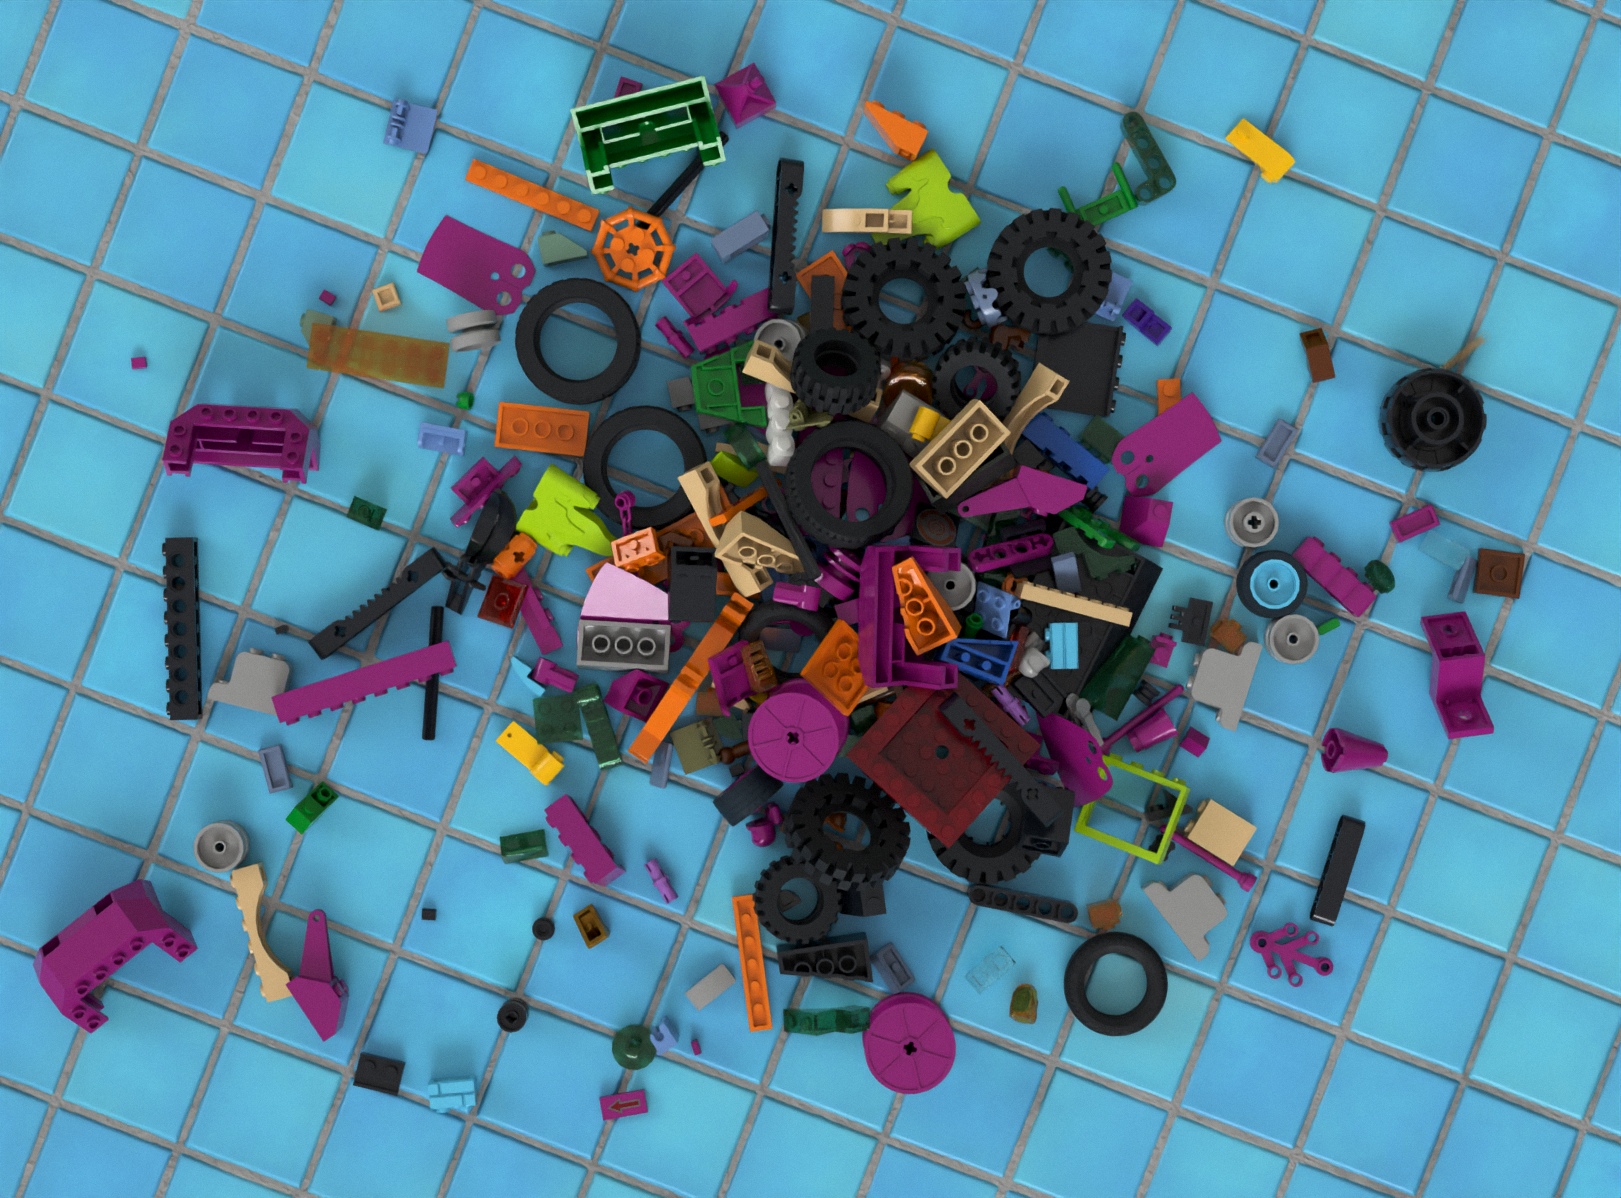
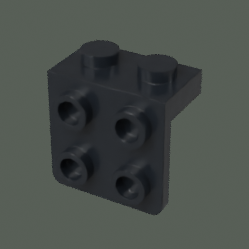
(1029, 567)

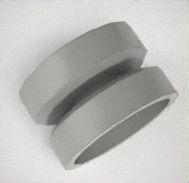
(474, 330)
(783, 330)
(1263, 517)
(964, 586)
(1304, 634)
(235, 843)

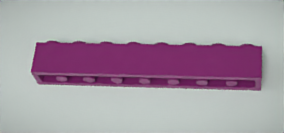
(364, 681)

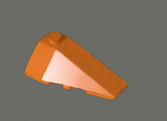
(924, 610)

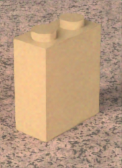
(1219, 831)

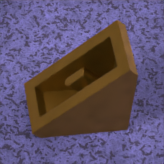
(591, 926)

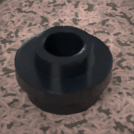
(543, 935)

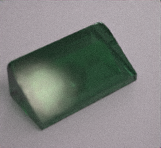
(524, 846)

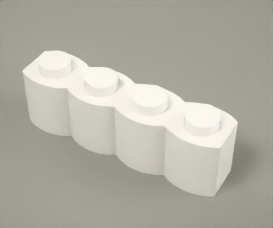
(777, 415)

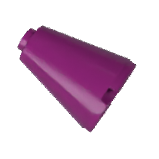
(1350, 752)

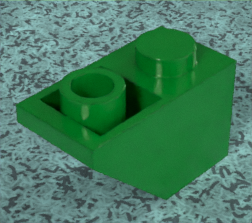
(311, 807)

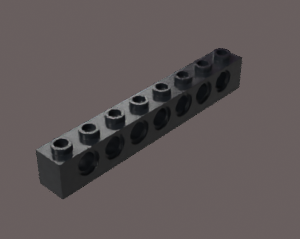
(191, 618)

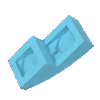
(523, 671)

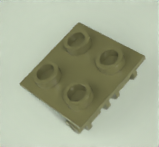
(803, 416)
(697, 745)

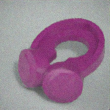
(849, 250)

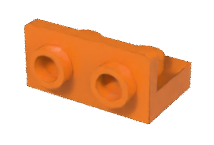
(637, 550)

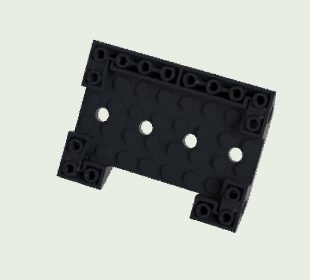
(1095, 636)

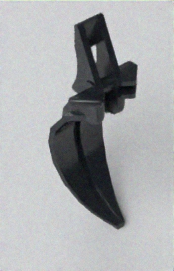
(488, 539)

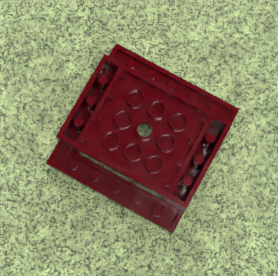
(930, 785)

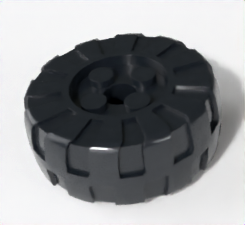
(1408, 424)

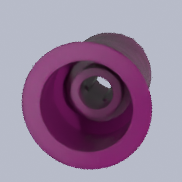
(1152, 731)

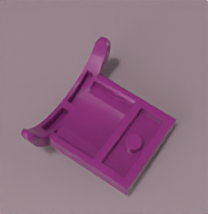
(698, 289)
(731, 677)

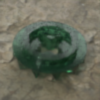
(1380, 576)

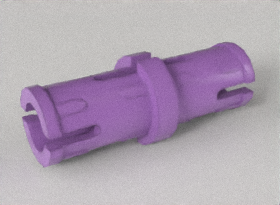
(1010, 704)
(661, 881)

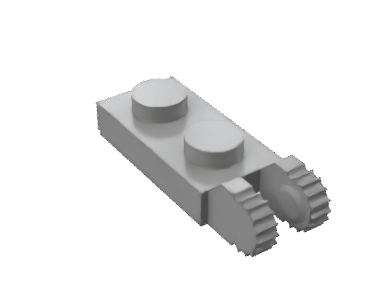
(1083, 717)

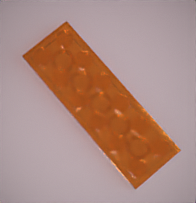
(377, 355)

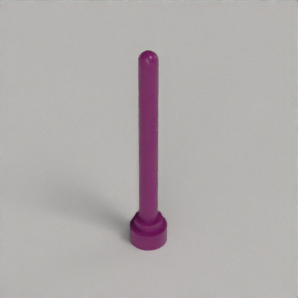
(1138, 719)
(1244, 879)

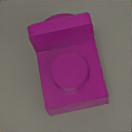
(1164, 648)

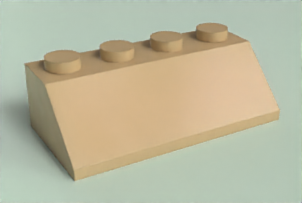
(960, 448)

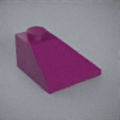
(1146, 519)
(636, 694)

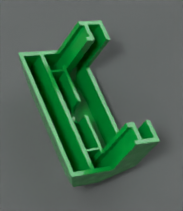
(646, 127)

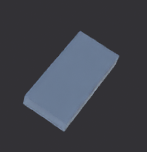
(1276, 443)
(1066, 573)
(275, 768)

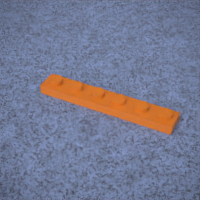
(532, 195)
(752, 963)

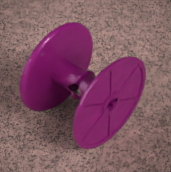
(796, 732)
(909, 1043)

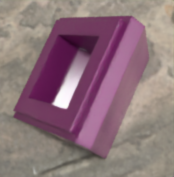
(1194, 742)

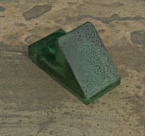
(367, 513)

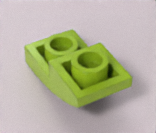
(731, 469)

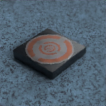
(933, 529)

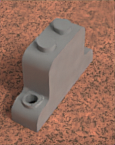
(1224, 680)
(254, 681)
(1189, 909)

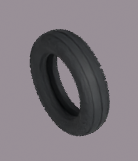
(770, 611)
(1142, 1014)

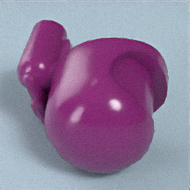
(763, 829)

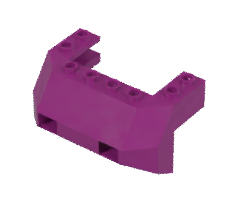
(243, 438)
(883, 648)
(101, 944)

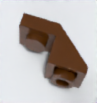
(1317, 355)
(678, 539)

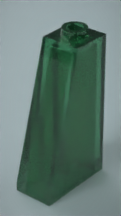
(1118, 676)

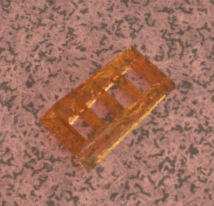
(765, 679)

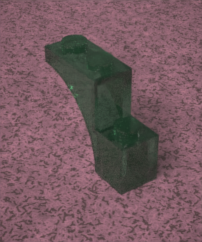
(1095, 563)
(827, 1020)

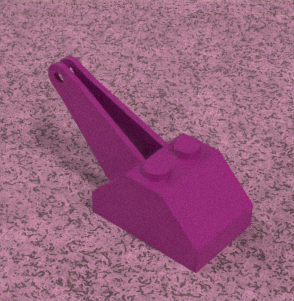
(1026, 488)
(316, 988)

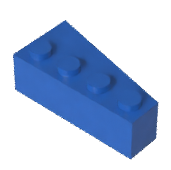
(1064, 452)

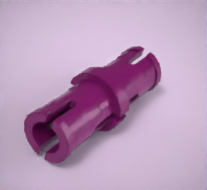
(674, 337)

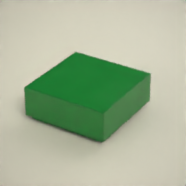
(1328, 625)

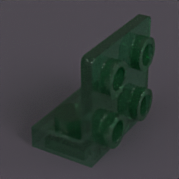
(557, 719)

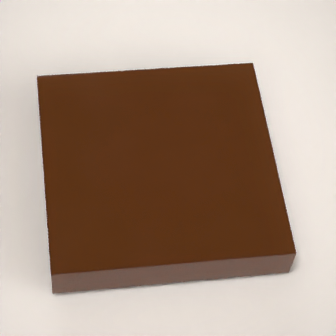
(1498, 573)

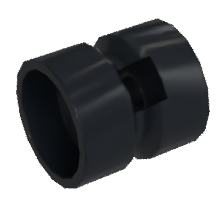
(513, 1015)

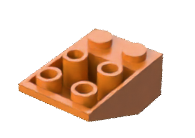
(899, 134)

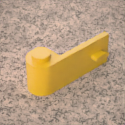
(1262, 150)
(927, 425)
(537, 758)

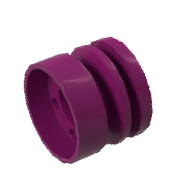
(839, 572)

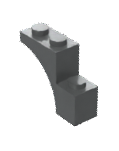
(682, 399)

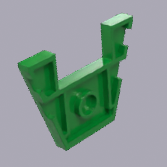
(718, 391)
(1098, 528)

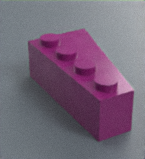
(731, 323)
(583, 841)

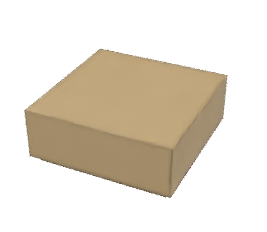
(386, 297)

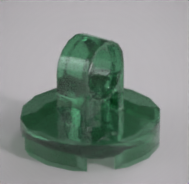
(633, 1047)

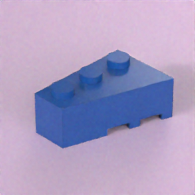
(979, 658)

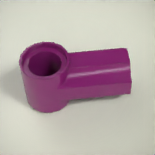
(802, 596)
(550, 673)

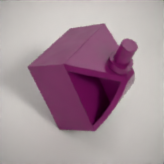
(745, 95)

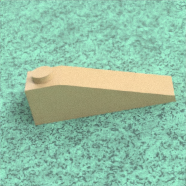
(756, 543)

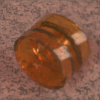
(913, 378)

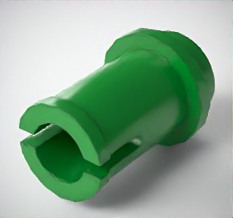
(973, 623)

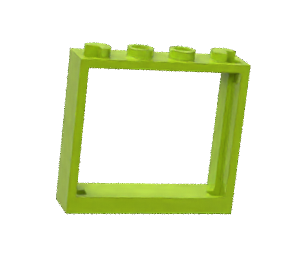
(1156, 776)

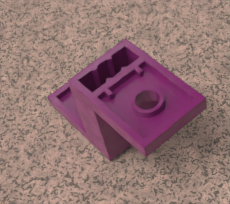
(1457, 675)

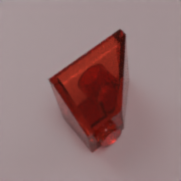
(502, 602)

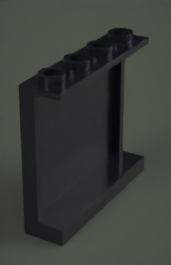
(1090, 363)

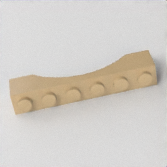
(772, 367)
(1040, 391)
(703, 492)
(250, 886)

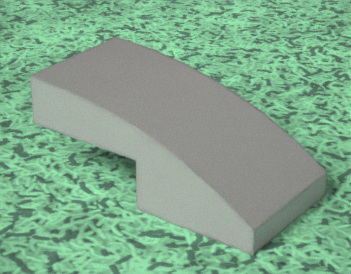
(710, 987)

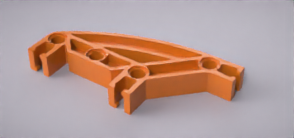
(690, 678)

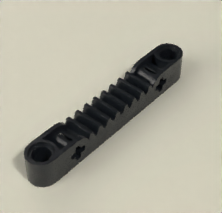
(782, 296)
(329, 641)
(1042, 808)

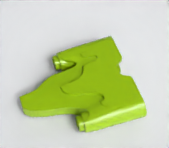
(935, 209)
(563, 517)

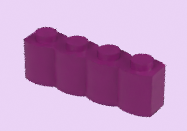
(1333, 577)

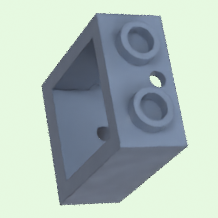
(741, 236)

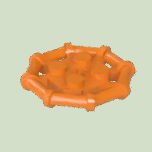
(620, 246)

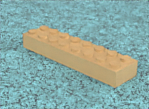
(1075, 604)

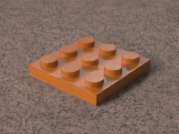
(836, 668)

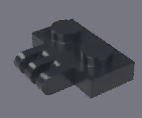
(1193, 621)

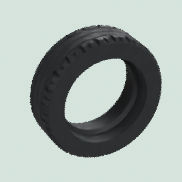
(578, 291)
(610, 432)
(876, 446)

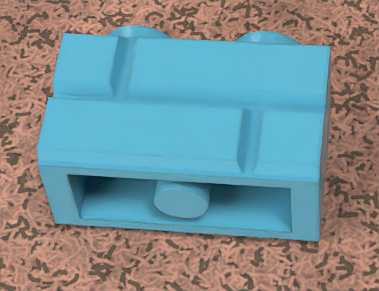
(1062, 645)
(453, 1093)

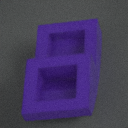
(1146, 322)

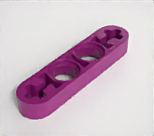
(1009, 550)

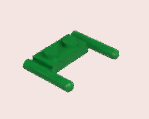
(1106, 207)

